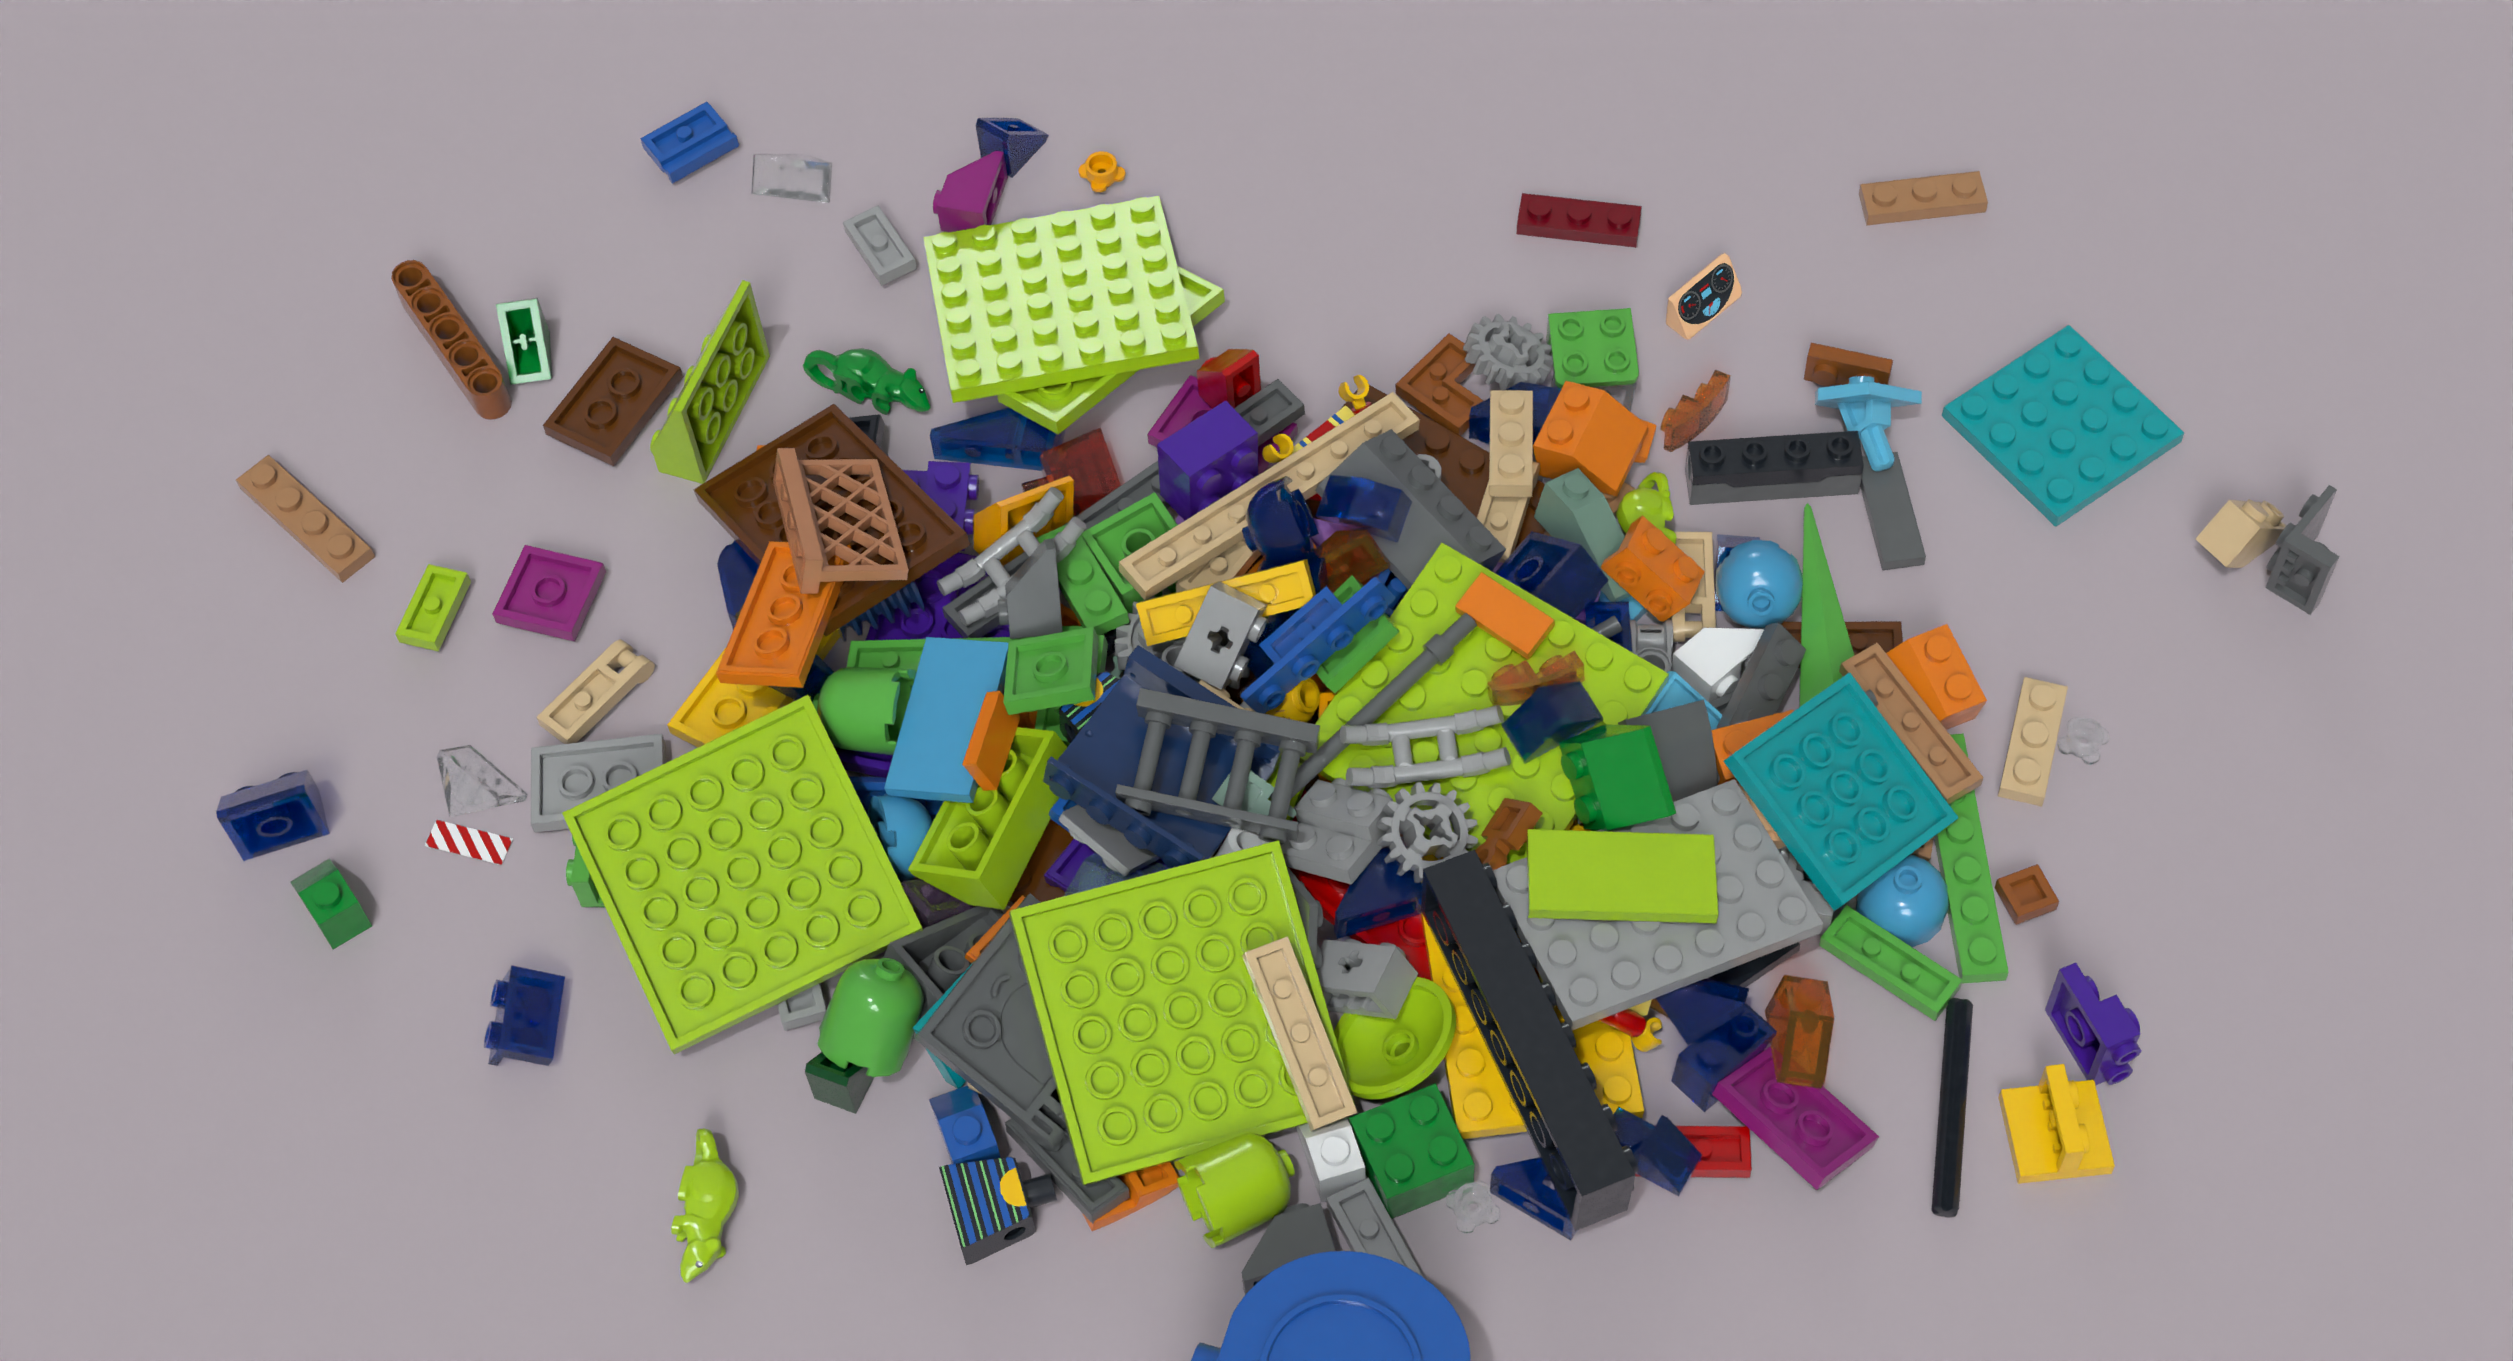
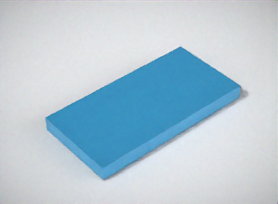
(942, 717)

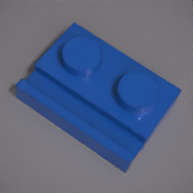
(689, 142)

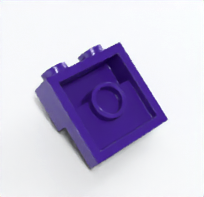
(951, 488)
(2096, 1032)

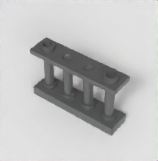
(1249, 732)

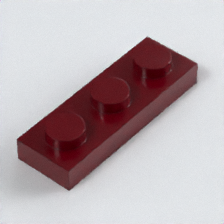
(1579, 220)

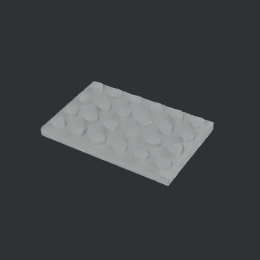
(1620, 964)

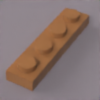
(305, 518)
(1914, 723)

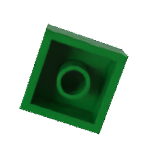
(1412, 1151)

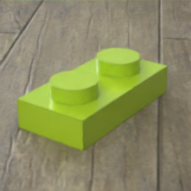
(433, 607)

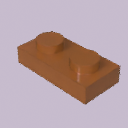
(1835, 366)

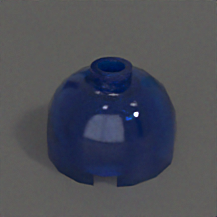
(1281, 524)

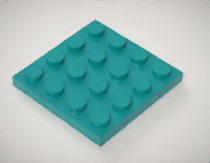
(2062, 425)
(1841, 790)

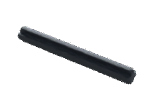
(1952, 1108)

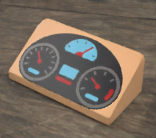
(1703, 297)

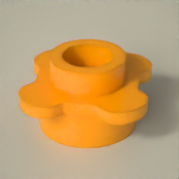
(1101, 171)

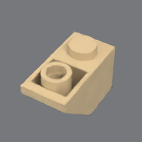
(2242, 531)

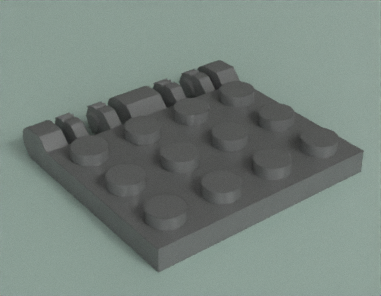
(995, 1040)

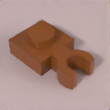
(1507, 831)

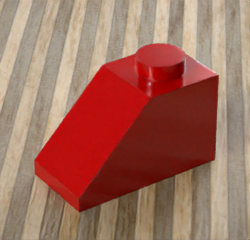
(1229, 377)

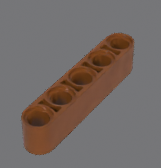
(451, 339)

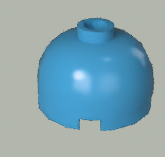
(1759, 584)
(900, 828)
(1907, 901)

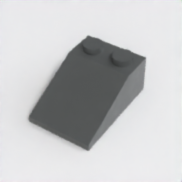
(939, 950)

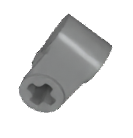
(1653, 643)

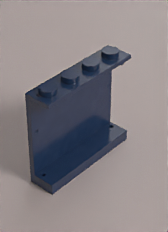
(1110, 751)

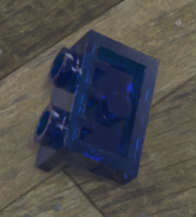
(525, 1016)

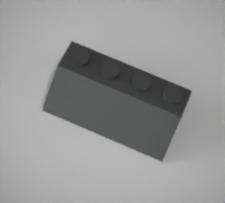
(1434, 514)

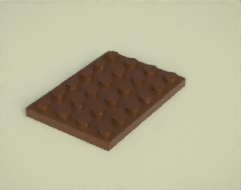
(748, 507)

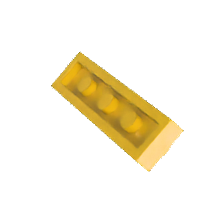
(1278, 587)

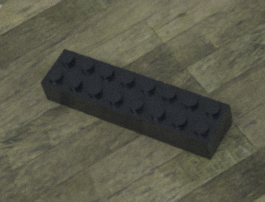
(1527, 1040)

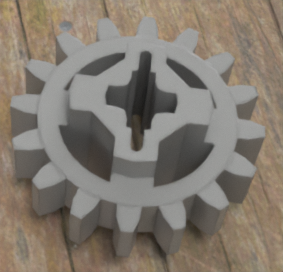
(1507, 352)
(1411, 824)

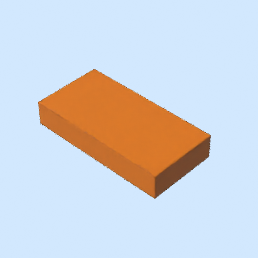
(1505, 615)
(990, 742)

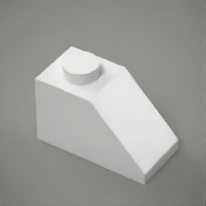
(1332, 1157)

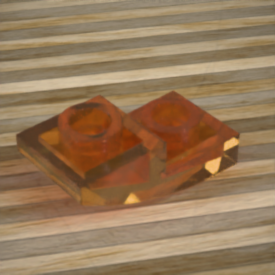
(1695, 413)
(1517, 683)

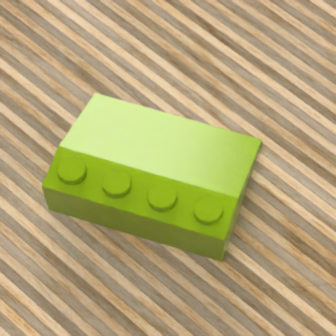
(713, 392)

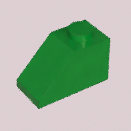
(331, 903)

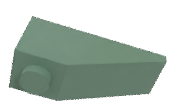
(1580, 514)

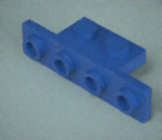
(1311, 638)

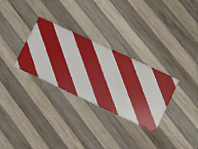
(468, 842)

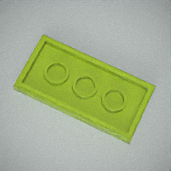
(1621, 876)

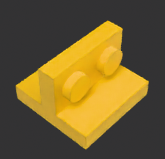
(2056, 1129)

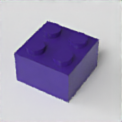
(1207, 460)

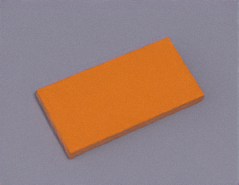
(778, 625)

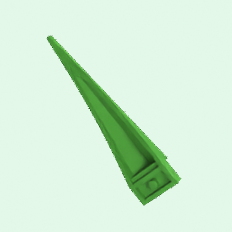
(1822, 620)

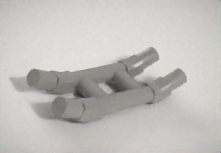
(989, 559)
(1444, 729)

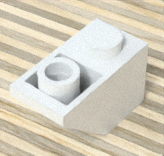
(1715, 659)

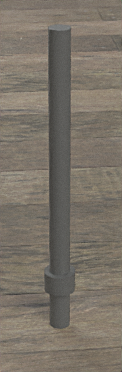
(1436, 651)

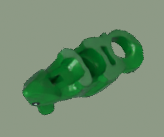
(864, 375)

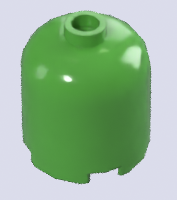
(865, 707)
(872, 1017)

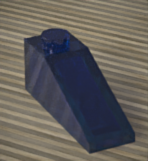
(995, 439)

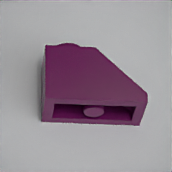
(971, 194)

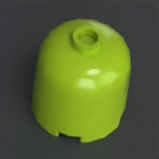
(1235, 1186)

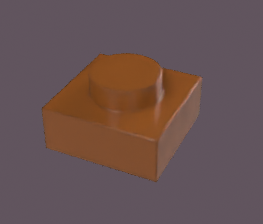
(2026, 894)

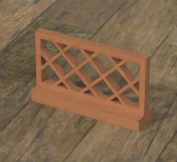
(806, 521)

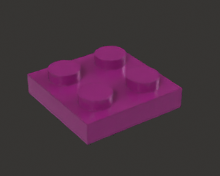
(549, 593)

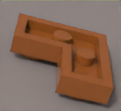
(1436, 388)

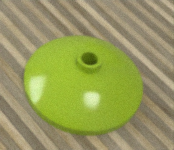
(1397, 1054)

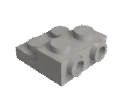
(1336, 830)

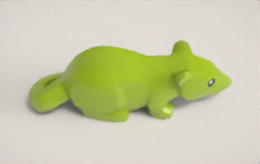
(1648, 502)
(709, 1199)

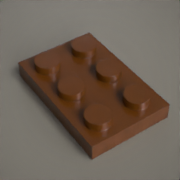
(613, 401)

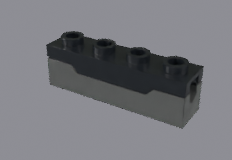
(1773, 467)

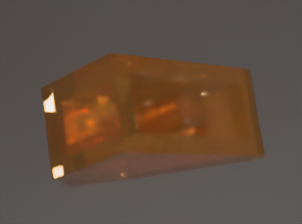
(1804, 1026)

